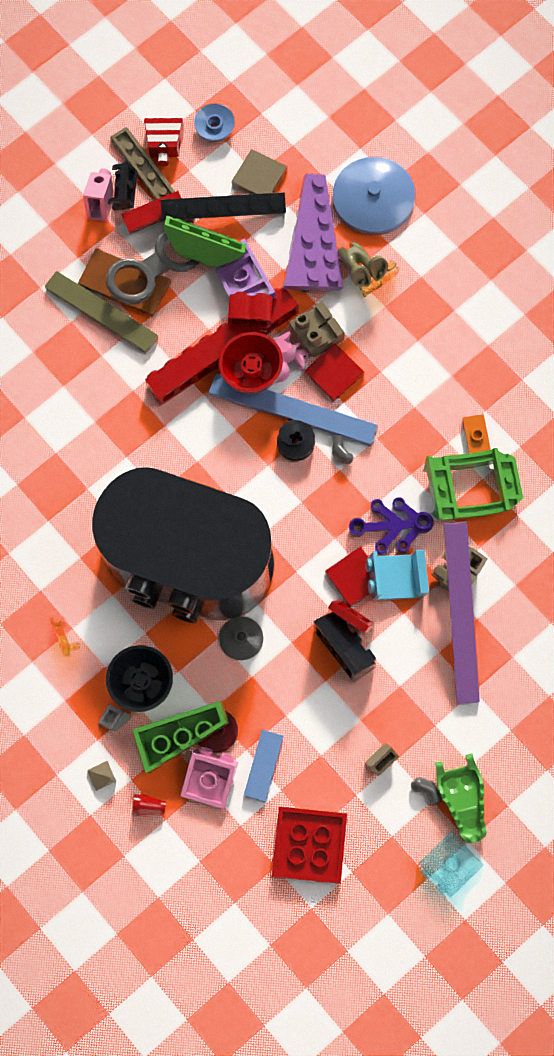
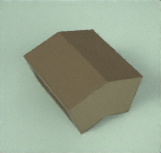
(381, 753)

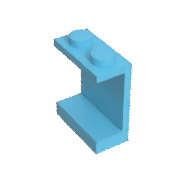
(397, 576)

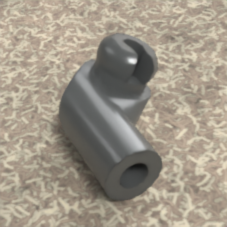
(339, 452)
(428, 787)

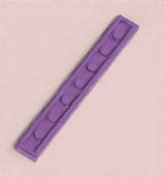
(461, 612)

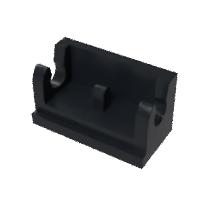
(124, 186)

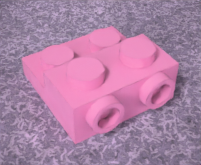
(209, 777)

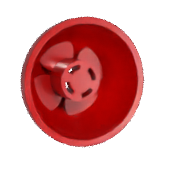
(251, 353)

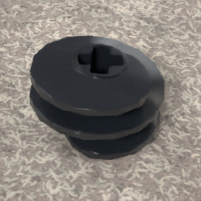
(290, 432)

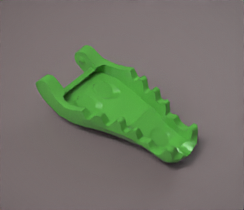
(464, 794)

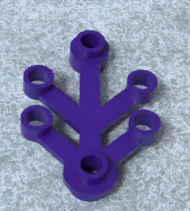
(394, 524)

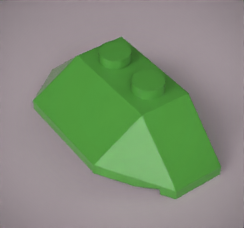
(202, 243)

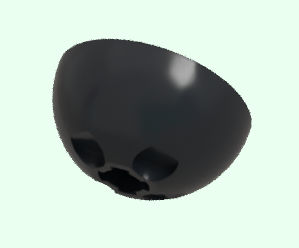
(137, 666)

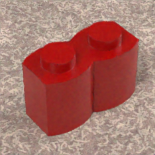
(250, 310)

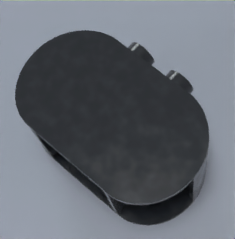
(183, 545)

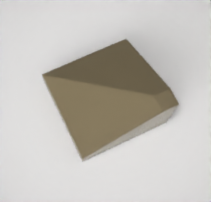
(101, 775)

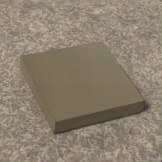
(259, 173)

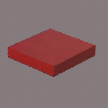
(334, 372)
(350, 576)
(351, 616)

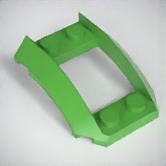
(442, 487)

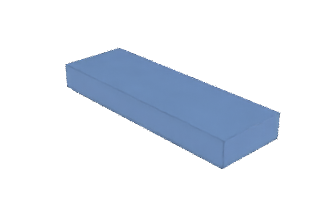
(263, 765)

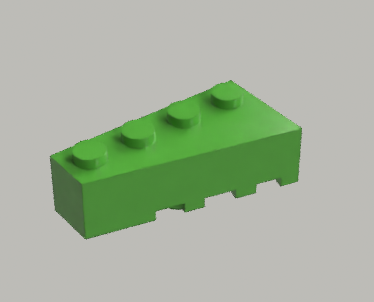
(174, 735)

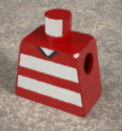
(164, 138)

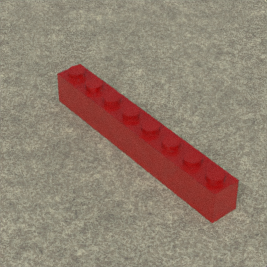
(204, 357)

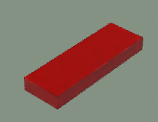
(146, 214)

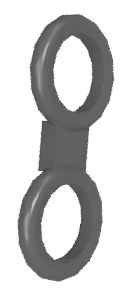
(151, 268)

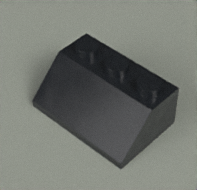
(344, 646)

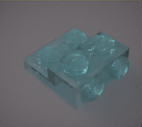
(450, 865)

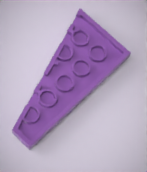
(313, 246)

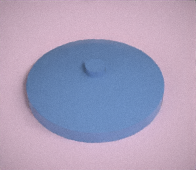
(373, 195)

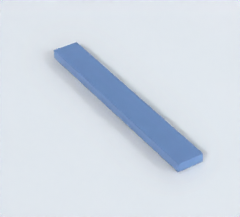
(295, 409)

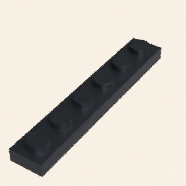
(224, 206)

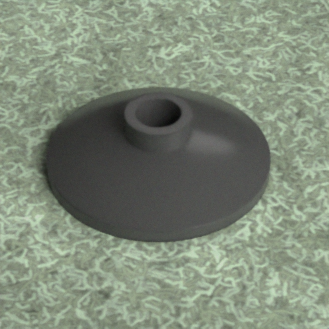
(245, 648)

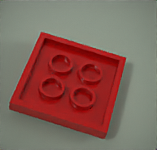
(309, 845)

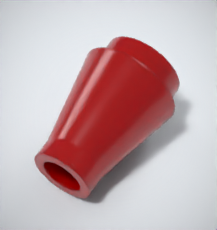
(147, 805)

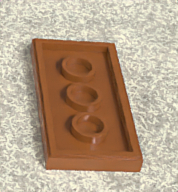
(127, 281)

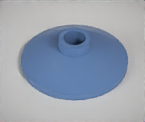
(214, 114)

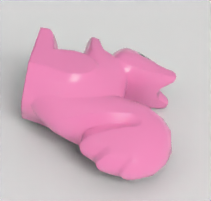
(290, 354)

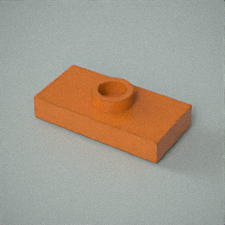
(476, 433)

